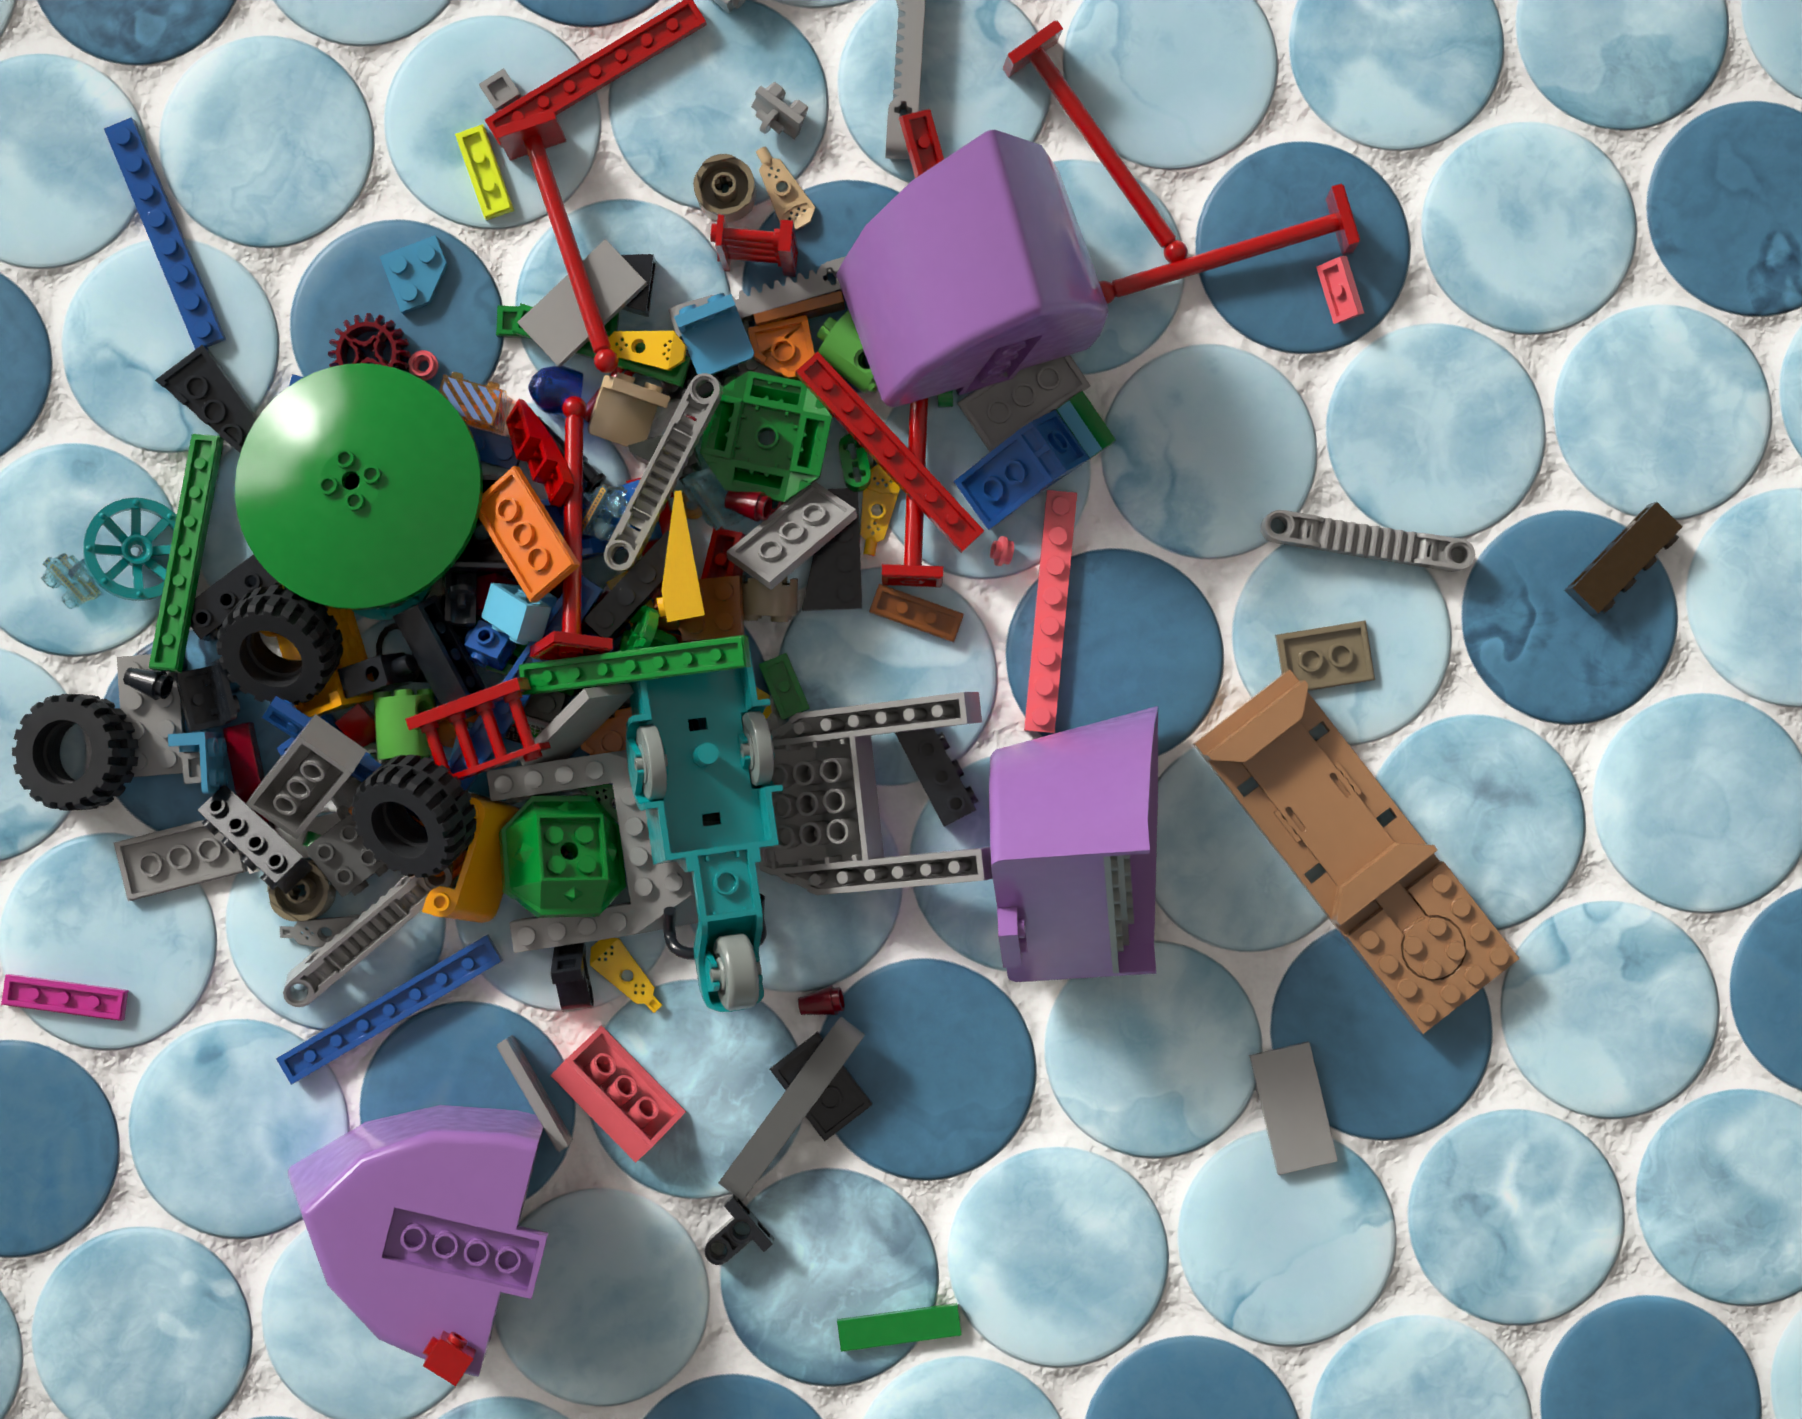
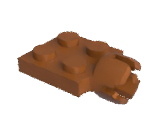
(722, 608)

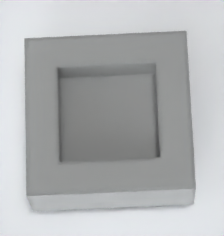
(500, 90)
(191, 768)

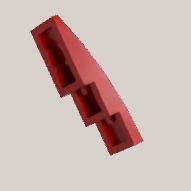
(539, 450)

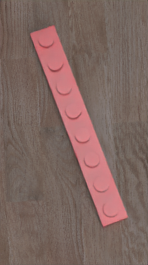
(1050, 611)

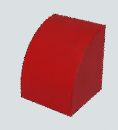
(358, 725)

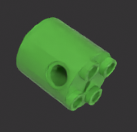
(845, 352)
(391, 729)

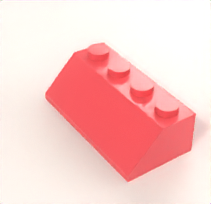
(618, 1094)

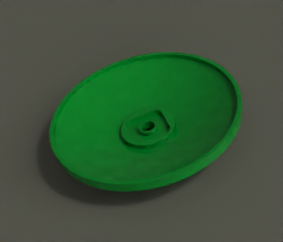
(401, 521)

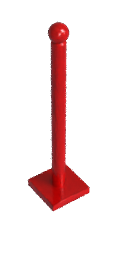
(1034, 51)
(531, 138)
(1339, 221)
(912, 571)
(570, 641)

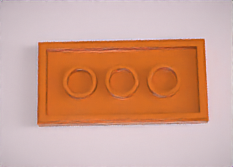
(526, 535)

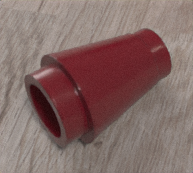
(749, 504)
(822, 1002)

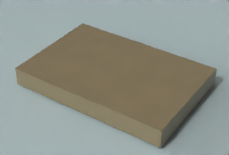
(1327, 655)

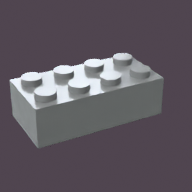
(306, 777)

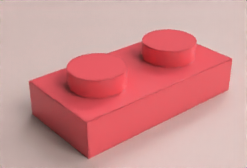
(1340, 289)

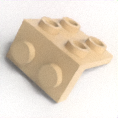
(625, 410)

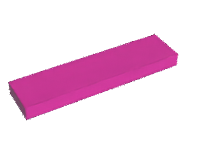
(64, 997)

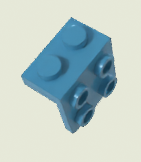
(714, 335)

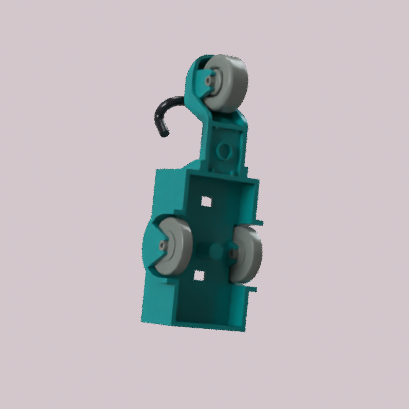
(701, 772)

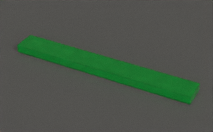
(186, 553)
(637, 665)

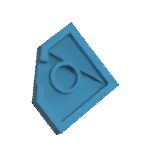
(415, 272)

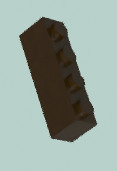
(1624, 558)

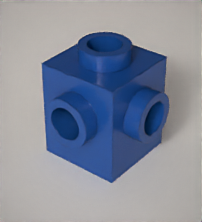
(488, 646)

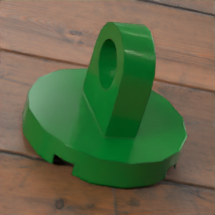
(645, 631)

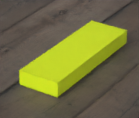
(484, 172)

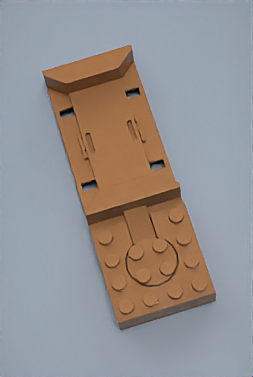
(1380, 883)

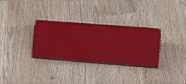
(245, 761)

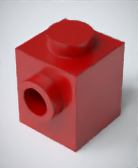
(448, 1356)

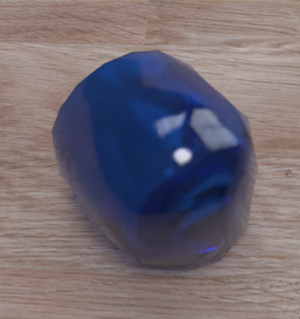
(553, 386)

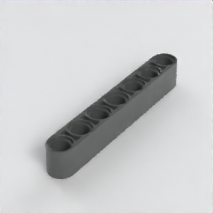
(791, 1108)

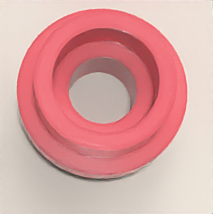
(419, 357)
(1002, 551)

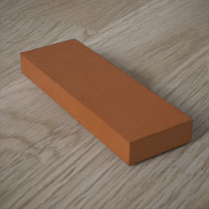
(811, 307)
(916, 613)

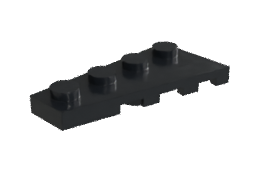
(211, 395)
(836, 567)

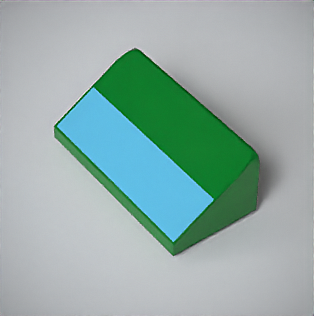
(1086, 424)

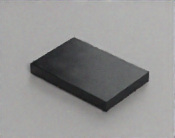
(838, 1103)

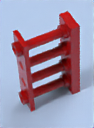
(756, 245)
(483, 703)

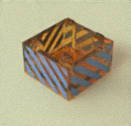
(478, 404)

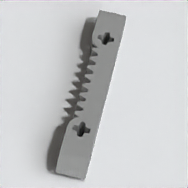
(907, 73)
(776, 297)
(663, 472)
(1368, 541)
(360, 938)

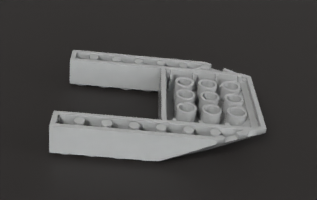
(830, 800)
(649, 885)

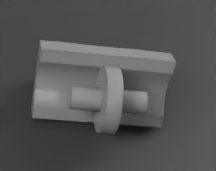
(776, 113)

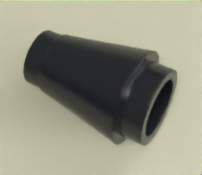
(149, 682)

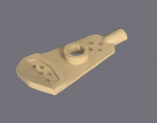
(789, 200)

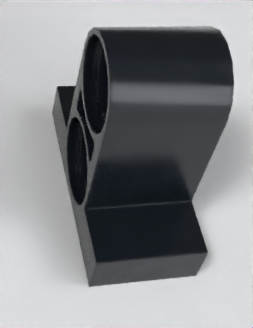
(572, 977)
(733, 1240)

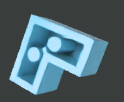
(515, 615)

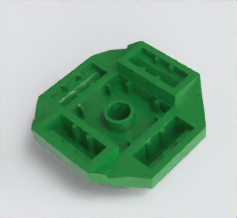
(761, 404)
(540, 875)

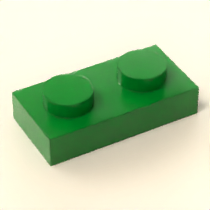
(784, 686)

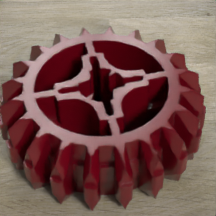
(377, 342)

